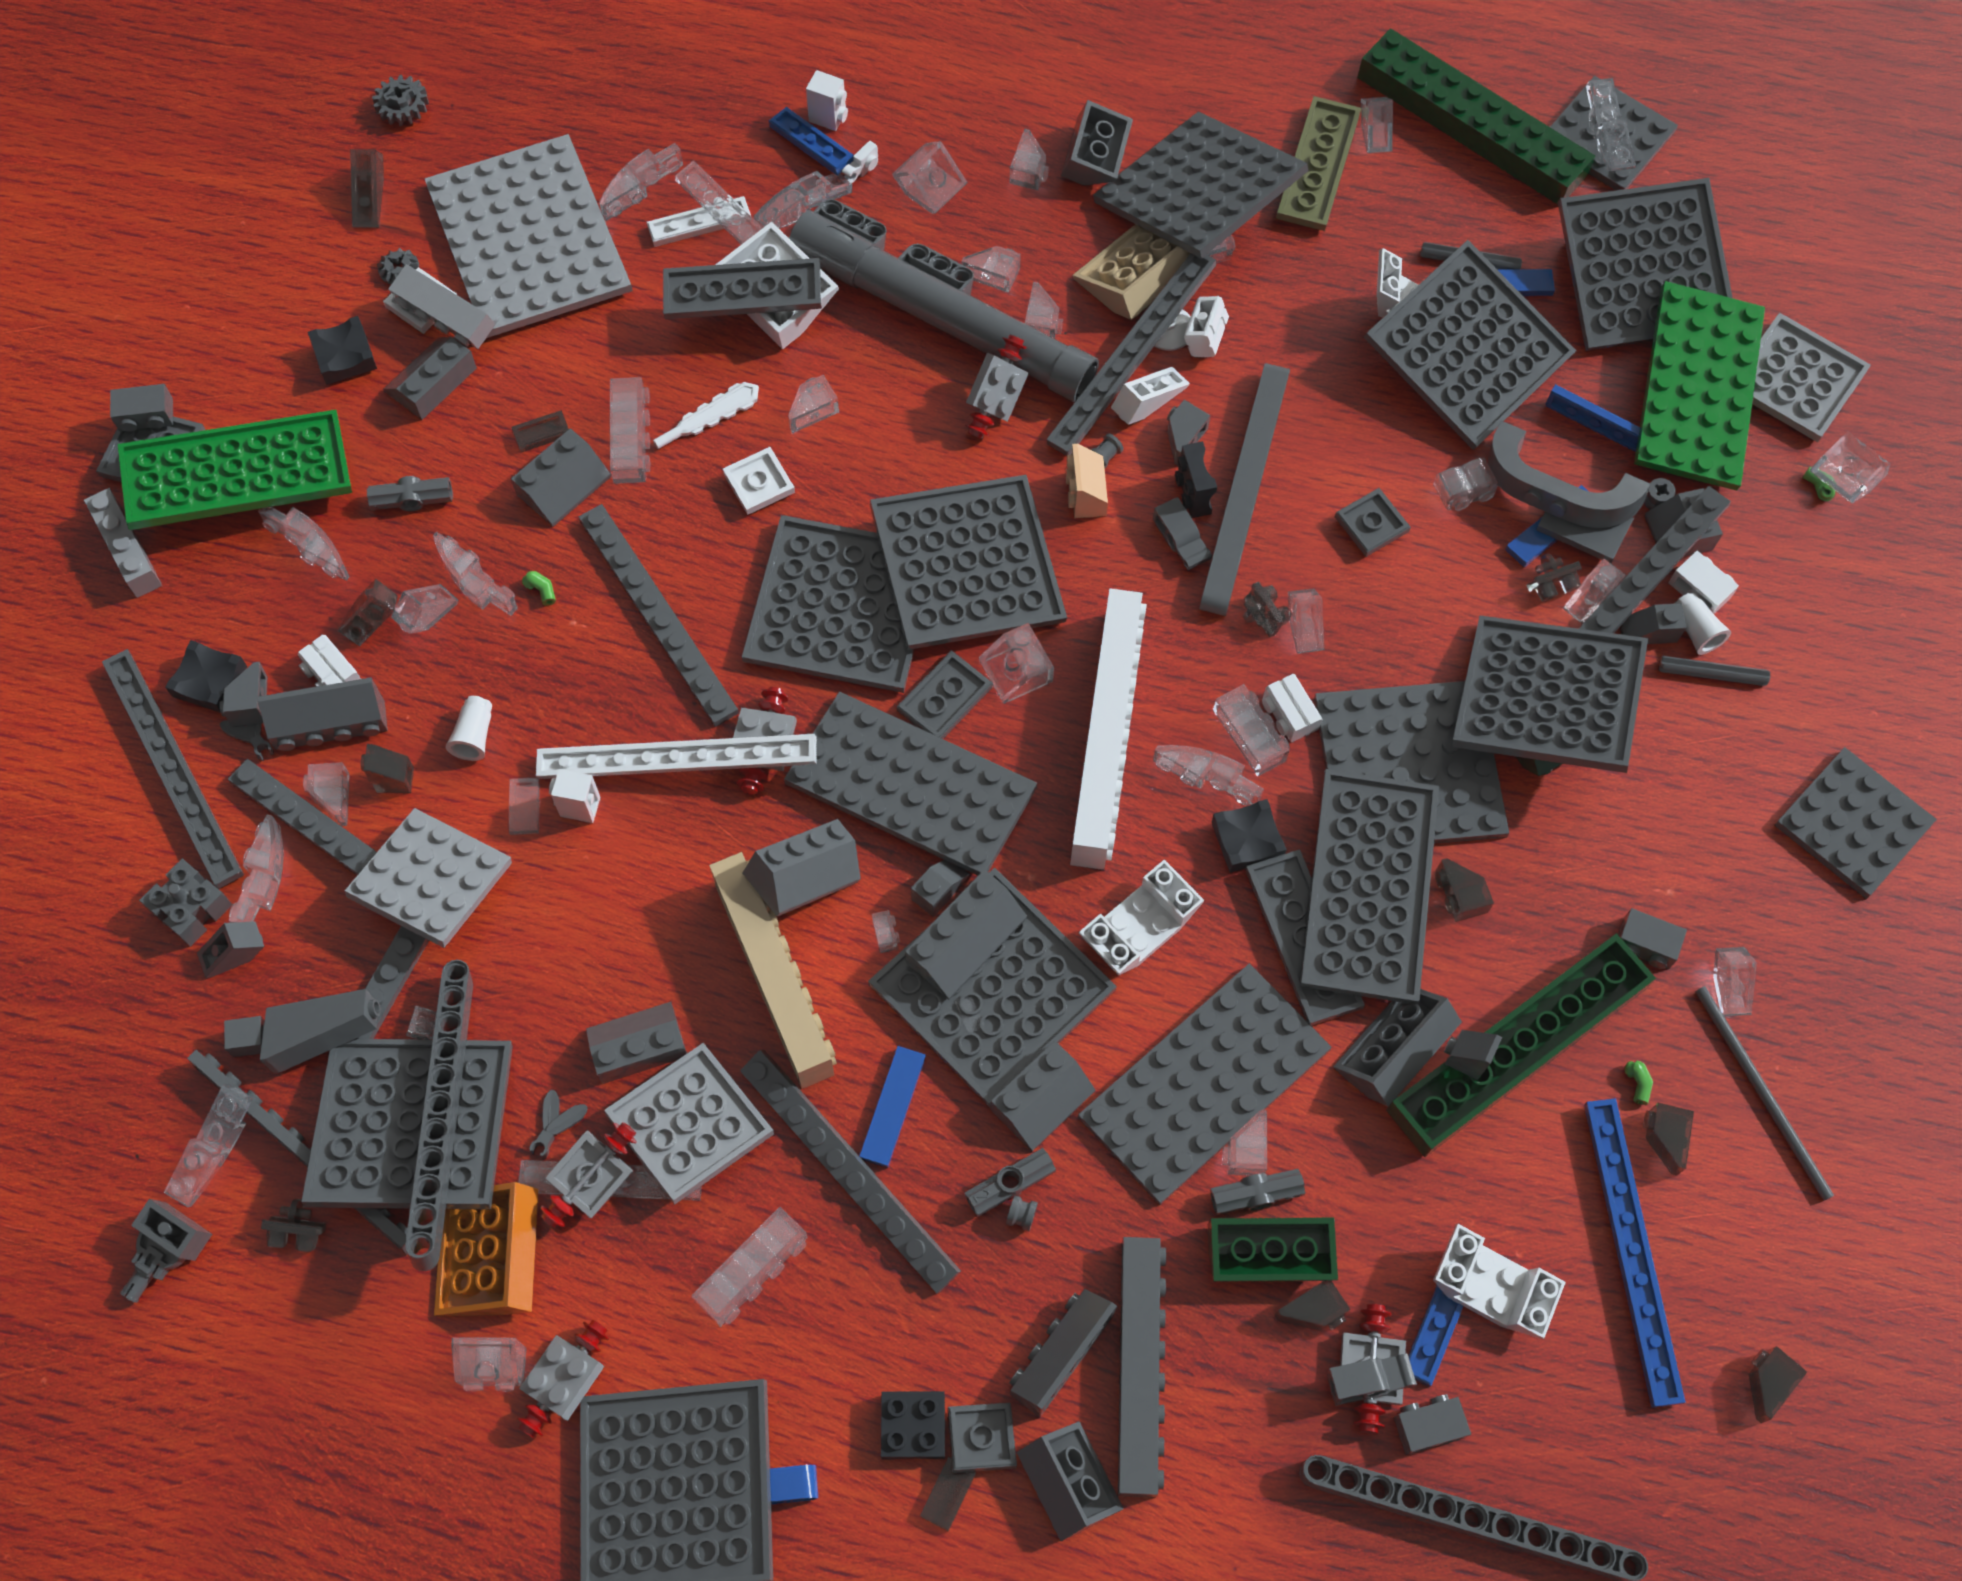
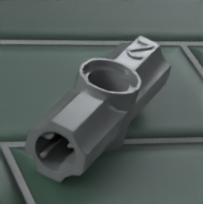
(410, 493)
(1257, 1191)
(993, 1192)

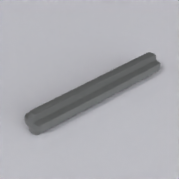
(1442, 252)
(1714, 670)

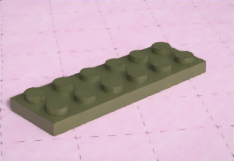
(1325, 150)

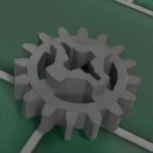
(400, 100)

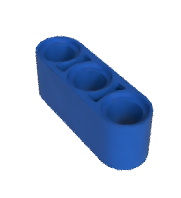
(793, 1484)

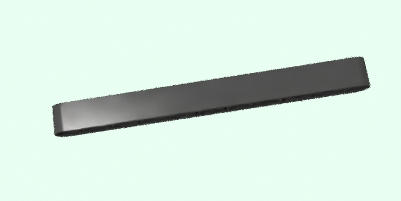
(1244, 490)
(441, 1122)
(1487, 1518)

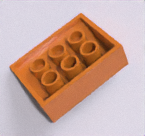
(489, 1256)

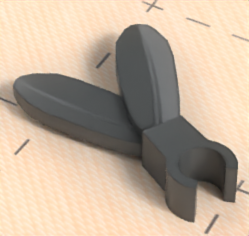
(248, 734)
(554, 1123)

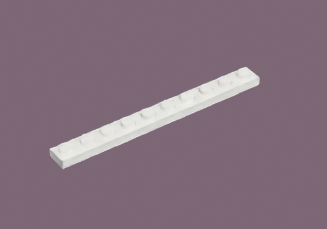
(678, 756)

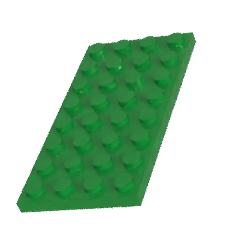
(1700, 386)
(233, 469)

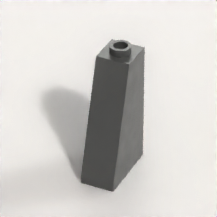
(315, 1026)

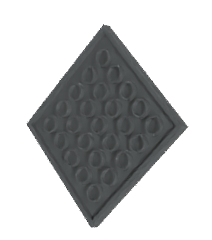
(1200, 184)
(1629, 245)
(1469, 344)
(967, 561)
(828, 608)
(1551, 693)
(1409, 737)
(1026, 996)
(373, 1122)
(676, 1484)

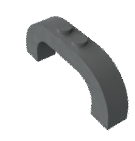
(1555, 495)

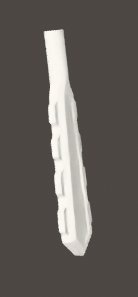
(724, 406)

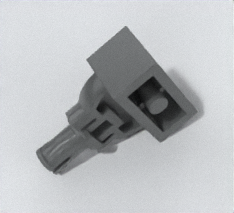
(162, 1245)

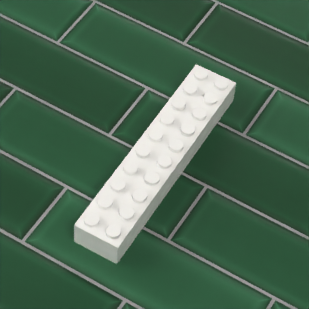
(1109, 730)

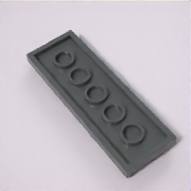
(742, 288)
(1284, 898)

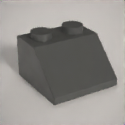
(1666, 514)

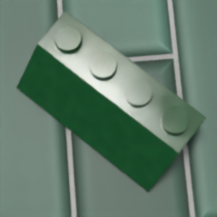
(1272, 1249)

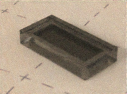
(540, 431)
(947, 1496)

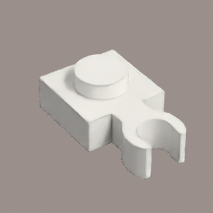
(864, 161)

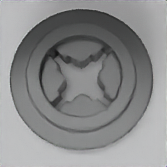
(386, 267)

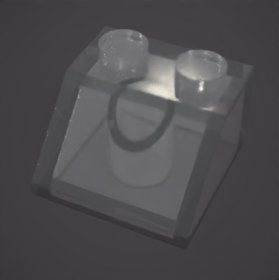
(930, 176)
(1851, 468)
(1017, 664)
(488, 1363)

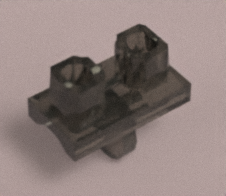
(1544, 583)
(1263, 611)
(306, 1231)

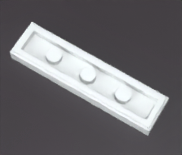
(686, 225)

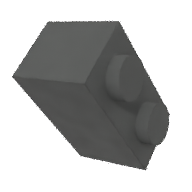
(141, 407)
(1652, 938)
(1431, 1424)

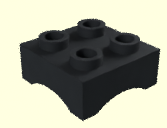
(342, 351)
(1195, 480)
(204, 675)
(1248, 835)
(913, 1425)

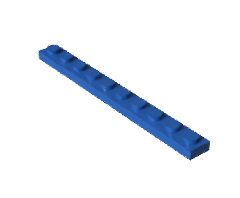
(1634, 1254)

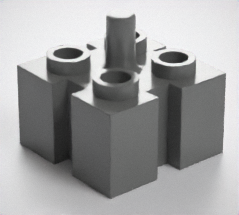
(186, 902)

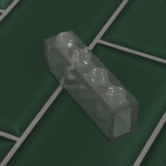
(627, 430)
(750, 1267)

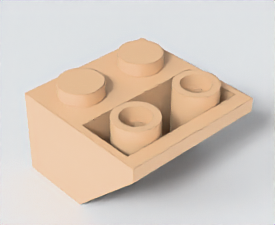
(1086, 483)

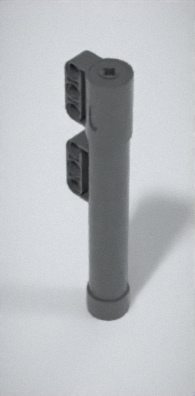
(934, 292)

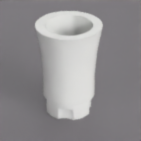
(1702, 625)
(471, 729)

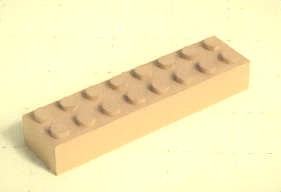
(774, 973)

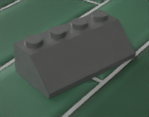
(323, 714)
(804, 867)
(965, 935)
(1398, 1046)
(1062, 1351)

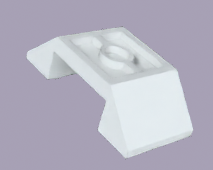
(1390, 283)
(1143, 919)
(1496, 1285)

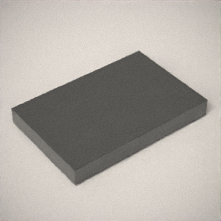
(1595, 541)
(945, 696)

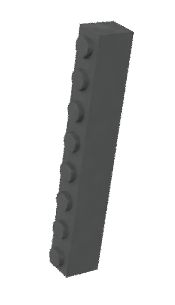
(1139, 1368)

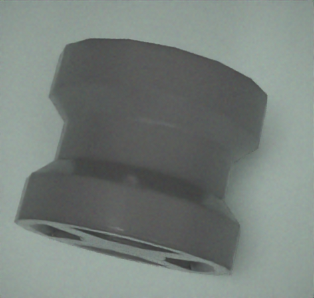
(1665, 489)
(1021, 1213)

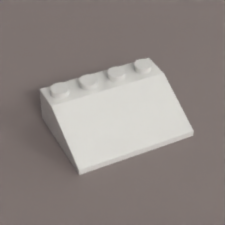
(774, 245)

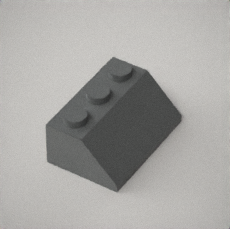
(1096, 145)
(432, 376)
(560, 477)
(636, 1042)
(1042, 1096)
(1069, 1480)

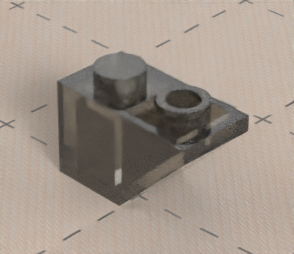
(368, 612)
(387, 770)
(1464, 890)

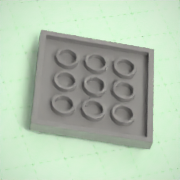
(1804, 377)
(428, 877)
(690, 1123)

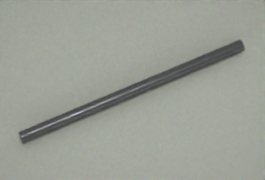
(1764, 1094)

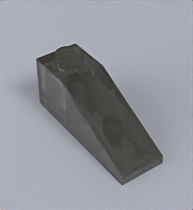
(366, 187)

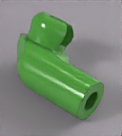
(1822, 489)
(543, 584)
(1643, 1079)

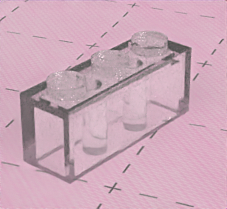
(1251, 729)

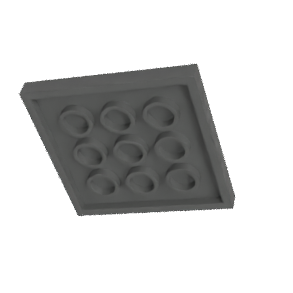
(1646, 129)
(1855, 822)

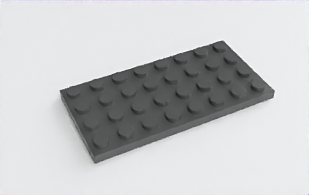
(913, 784)
(1370, 887)
(1204, 1083)

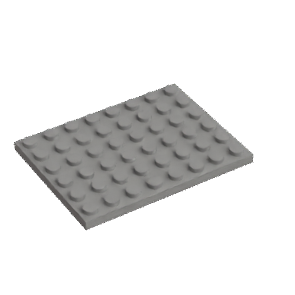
(528, 234)

